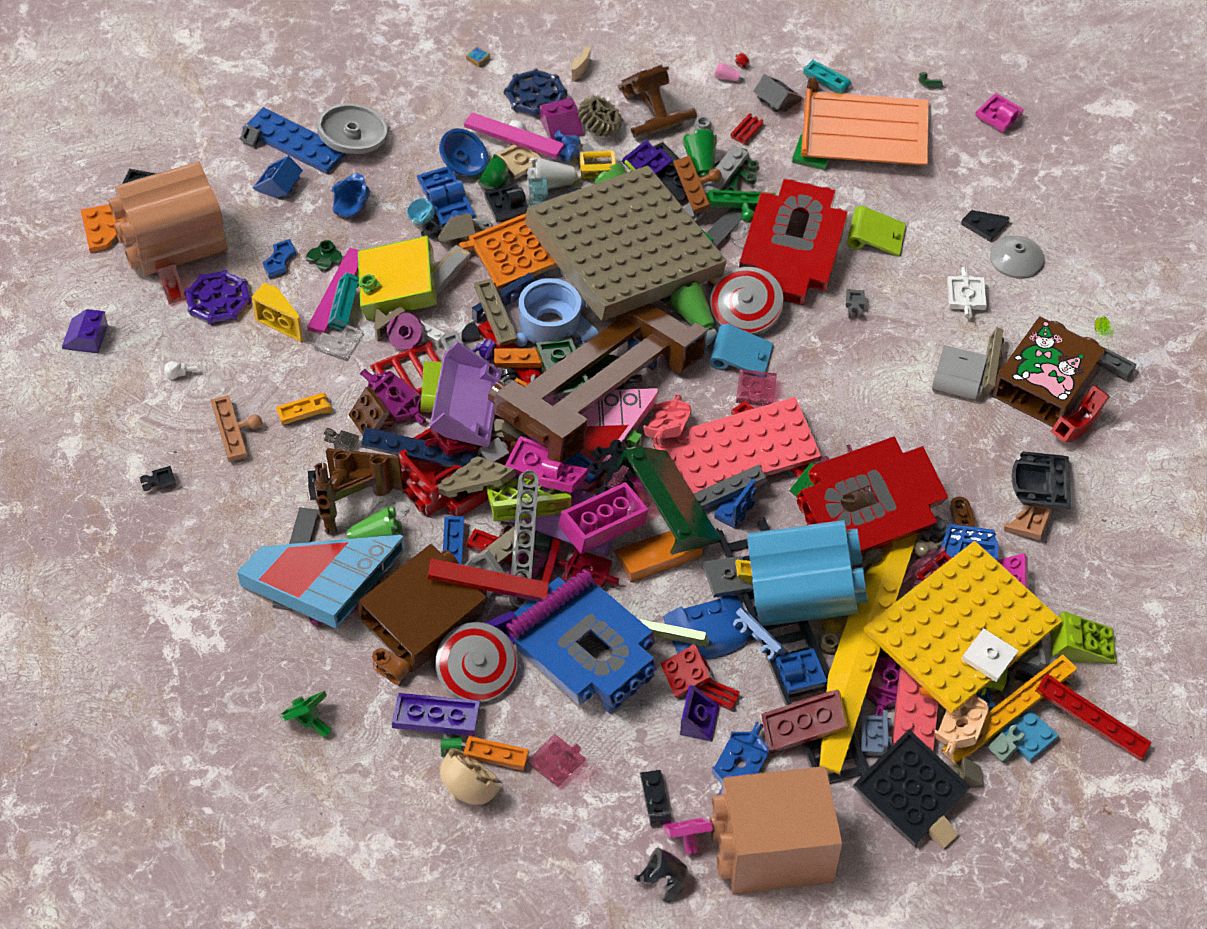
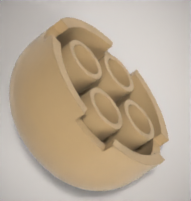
(468, 779)

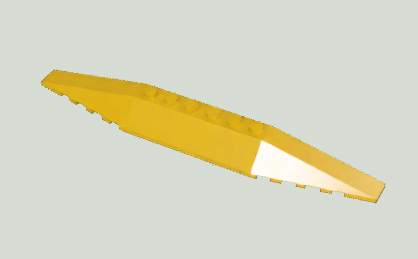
(858, 651)

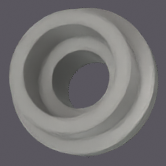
(703, 123)

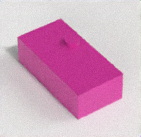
(603, 517)

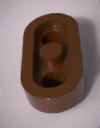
(964, 515)

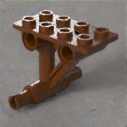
(648, 86)
(350, 473)

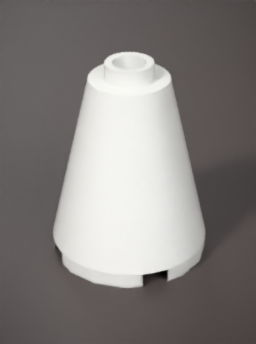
(555, 173)

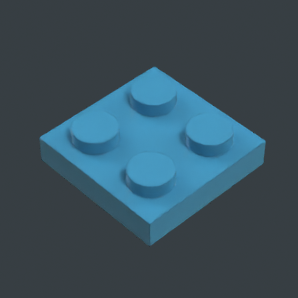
(1037, 733)

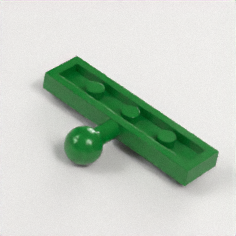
(735, 199)

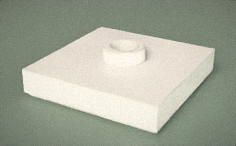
(989, 655)

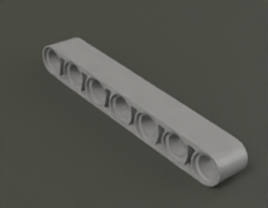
(520, 528)

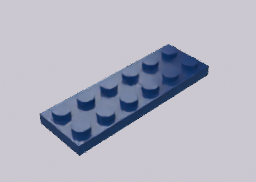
(295, 140)

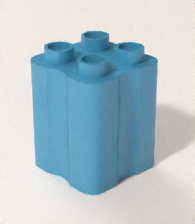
(806, 572)

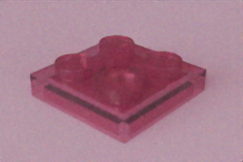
(756, 387)

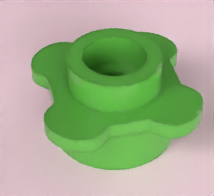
(368, 283)

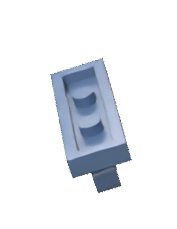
(759, 633)

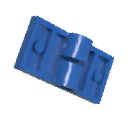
(445, 194)

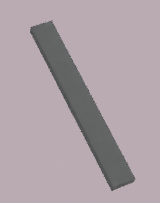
(721, 230)

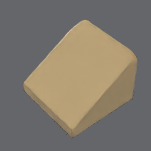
(942, 832)

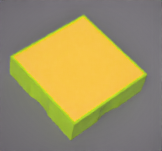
(403, 273)

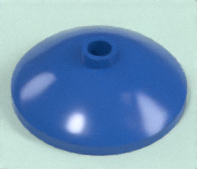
(463, 152)

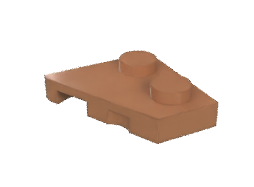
(1030, 522)

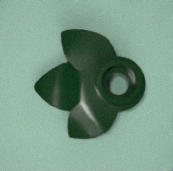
(324, 255)

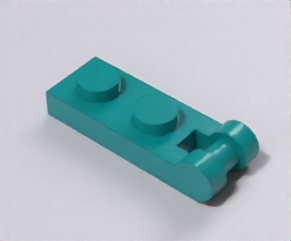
(827, 76)

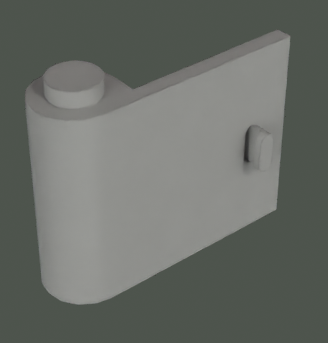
(959, 372)

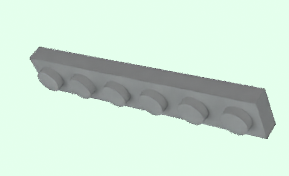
(728, 166)

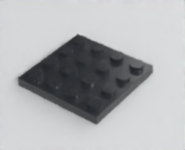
(911, 787)

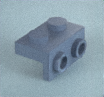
(875, 734)

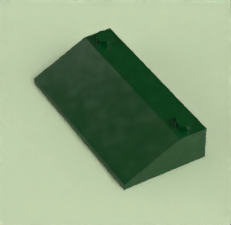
(672, 498)

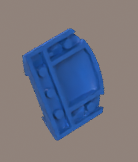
(959, 537)
(716, 620)

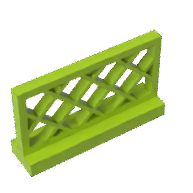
(547, 503)

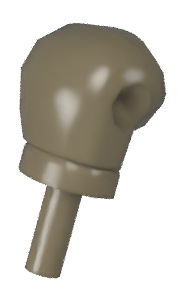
(921, 547)

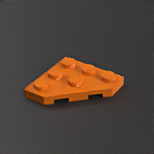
(99, 227)

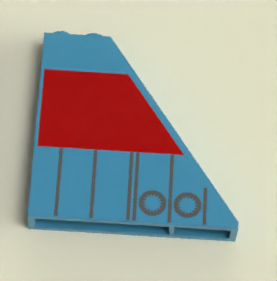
(321, 576)

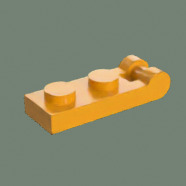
(303, 408)

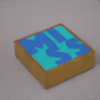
(477, 56)

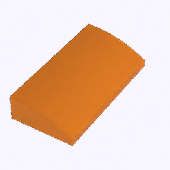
(653, 556)

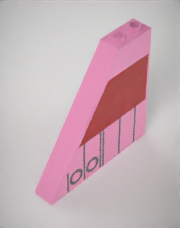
(612, 420)

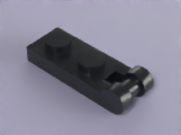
(655, 797)

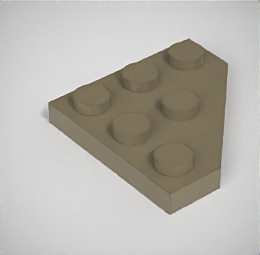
(474, 476)

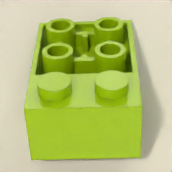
(1083, 640)

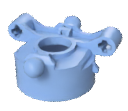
(554, 297)

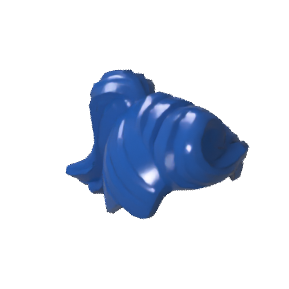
(571, 146)

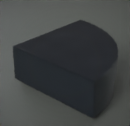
(470, 332)

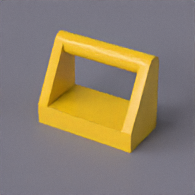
(594, 170)

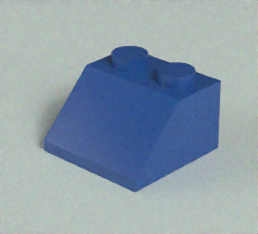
(279, 178)

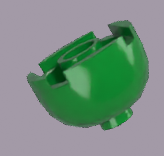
(494, 174)

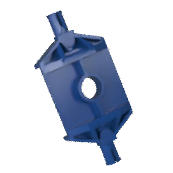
(741, 747)

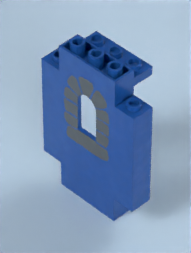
(556, 653)

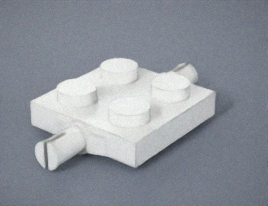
(966, 292)

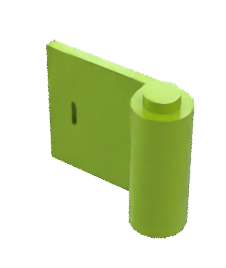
(876, 230)
(431, 376)

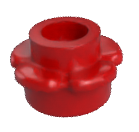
(741, 60)

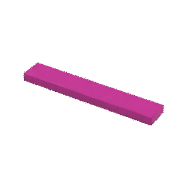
(514, 135)
(321, 316)

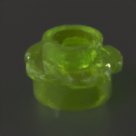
(1102, 324)

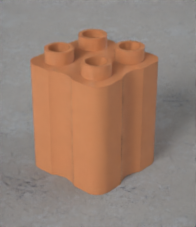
(168, 218)

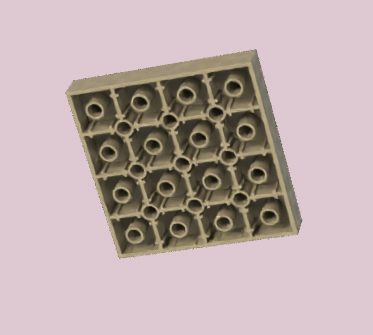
(624, 242)

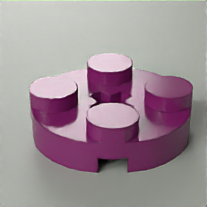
(395, 333)

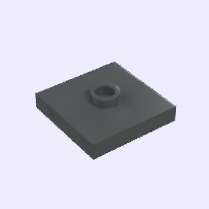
(723, 577)

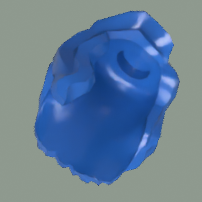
(350, 195)

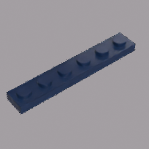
(415, 448)

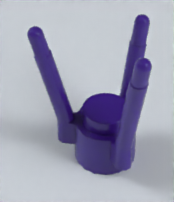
(486, 349)

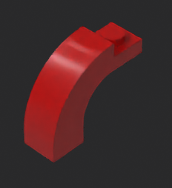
(1080, 420)

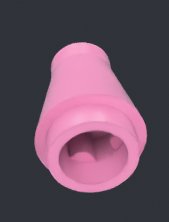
(726, 72)

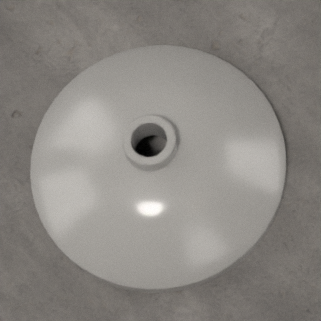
(1016, 256)

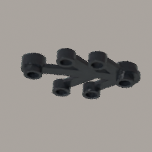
(615, 449)

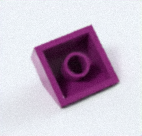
(561, 116)

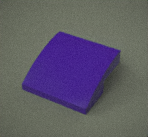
(649, 156)

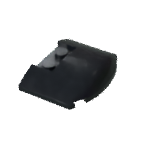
(1042, 480)

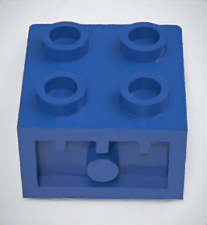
(734, 509)

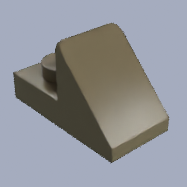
(382, 322)
(505, 431)
(969, 772)

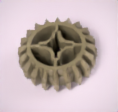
(599, 116)

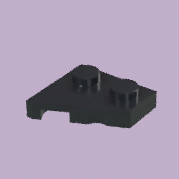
(985, 224)

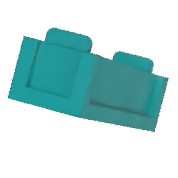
(343, 301)

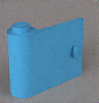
(740, 350)

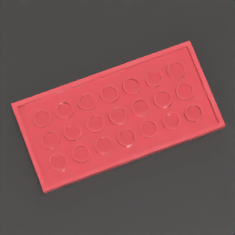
(767, 436)

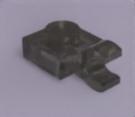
(343, 440)

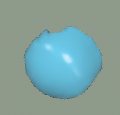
(420, 211)

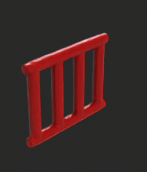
(411, 354)

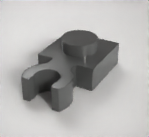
(855, 301)

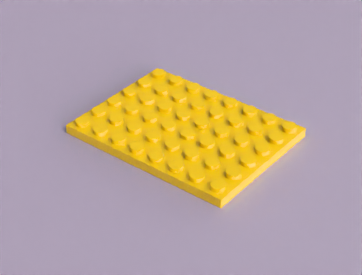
(946, 613)

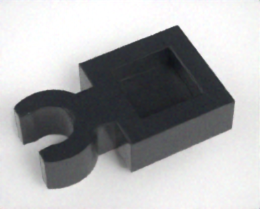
(160, 478)

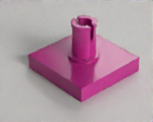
(527, 456)
(688, 830)

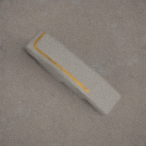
(449, 267)

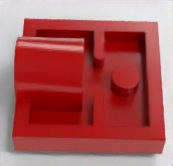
(686, 669)

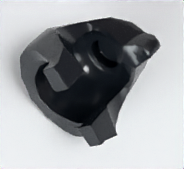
(665, 864)

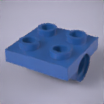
(801, 671)

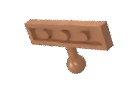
(230, 428)

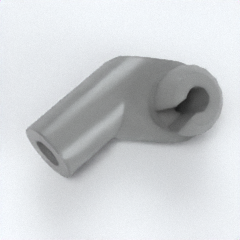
(482, 223)

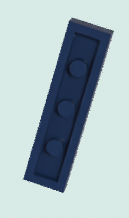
(507, 295)

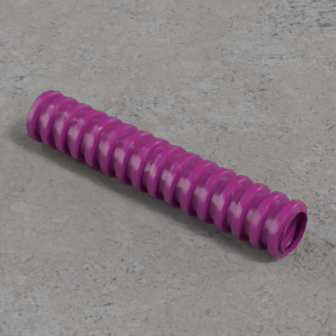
(550, 604)

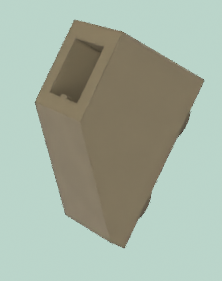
(457, 227)

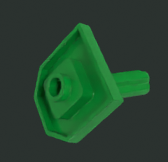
(307, 713)

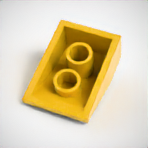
(276, 312)

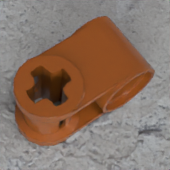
(390, 665)

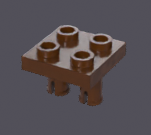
(370, 412)

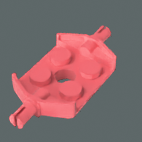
(668, 419)

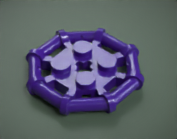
(217, 288)

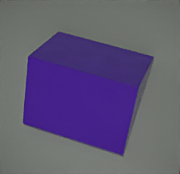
(698, 715)

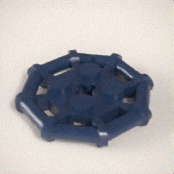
(527, 88)

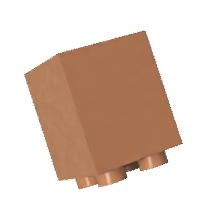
(776, 830)

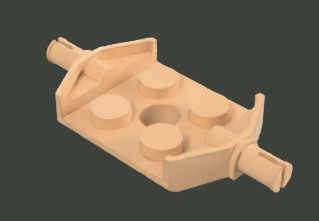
(955, 737)

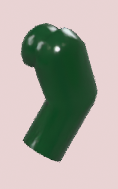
(929, 83)

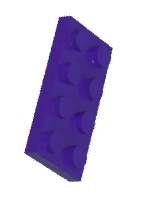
(436, 714)

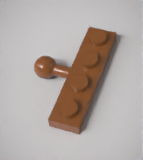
(693, 184)

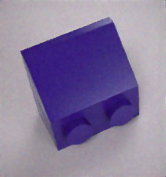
(86, 331)

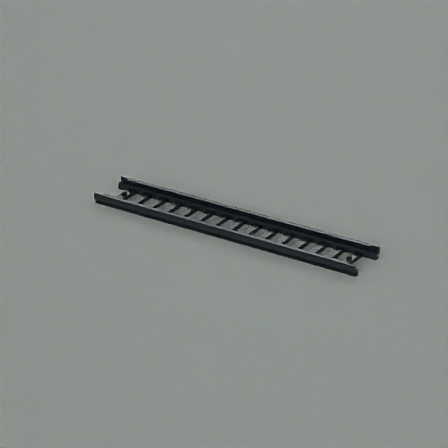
(804, 634)

